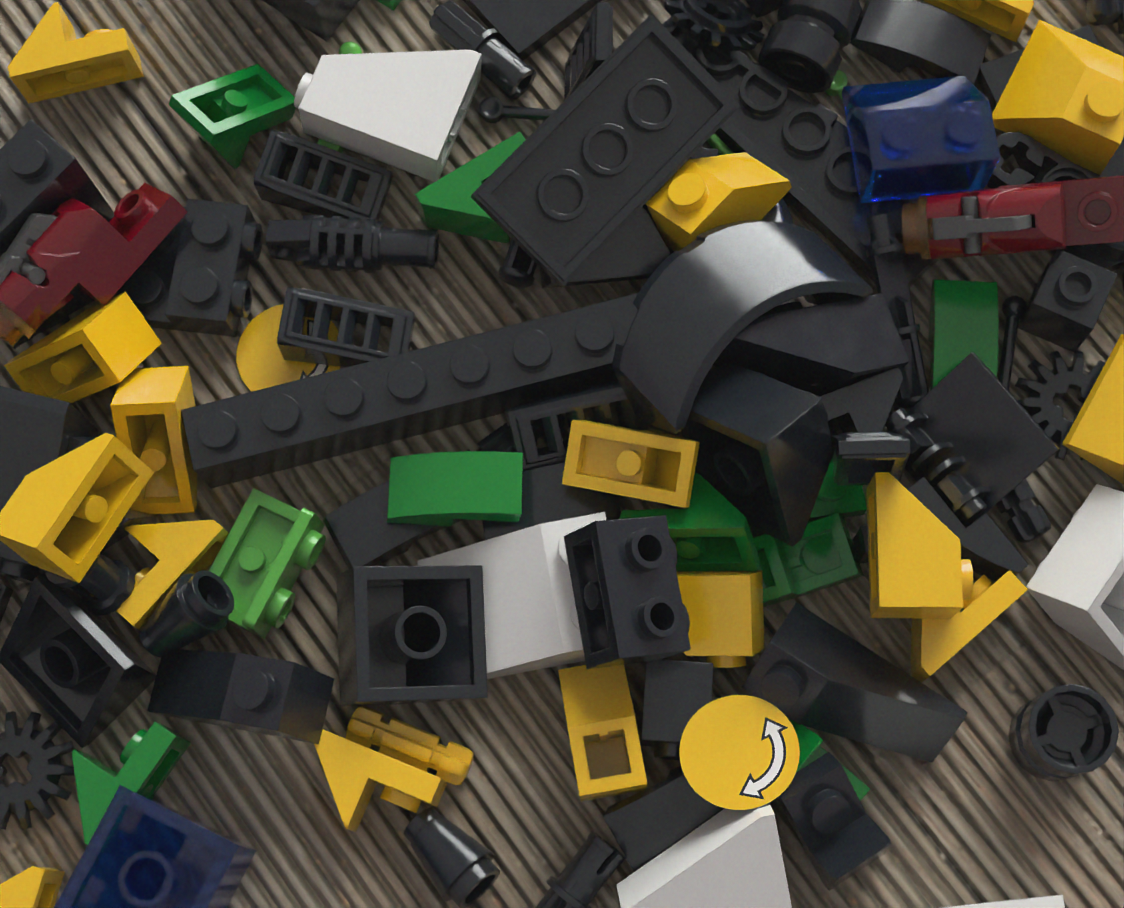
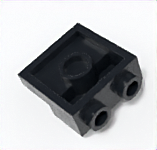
(200, 271)

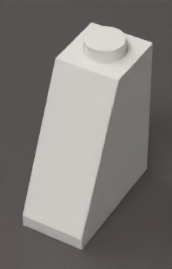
(391, 104)
(721, 864)

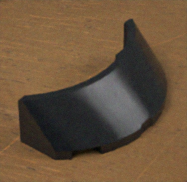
(707, 297)

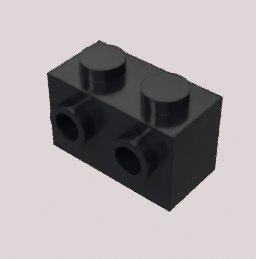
(627, 591)

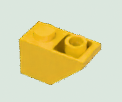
(602, 731)

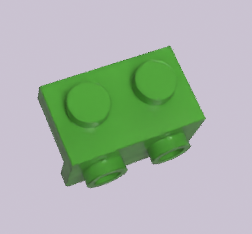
(265, 558)

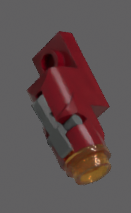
(1015, 218)
(81, 252)

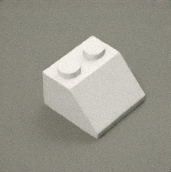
(1084, 575)

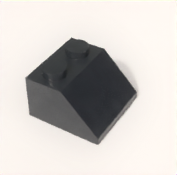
(761, 447)
(411, 634)

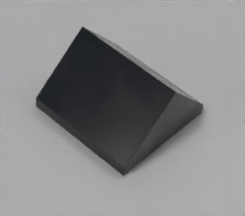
(72, 661)

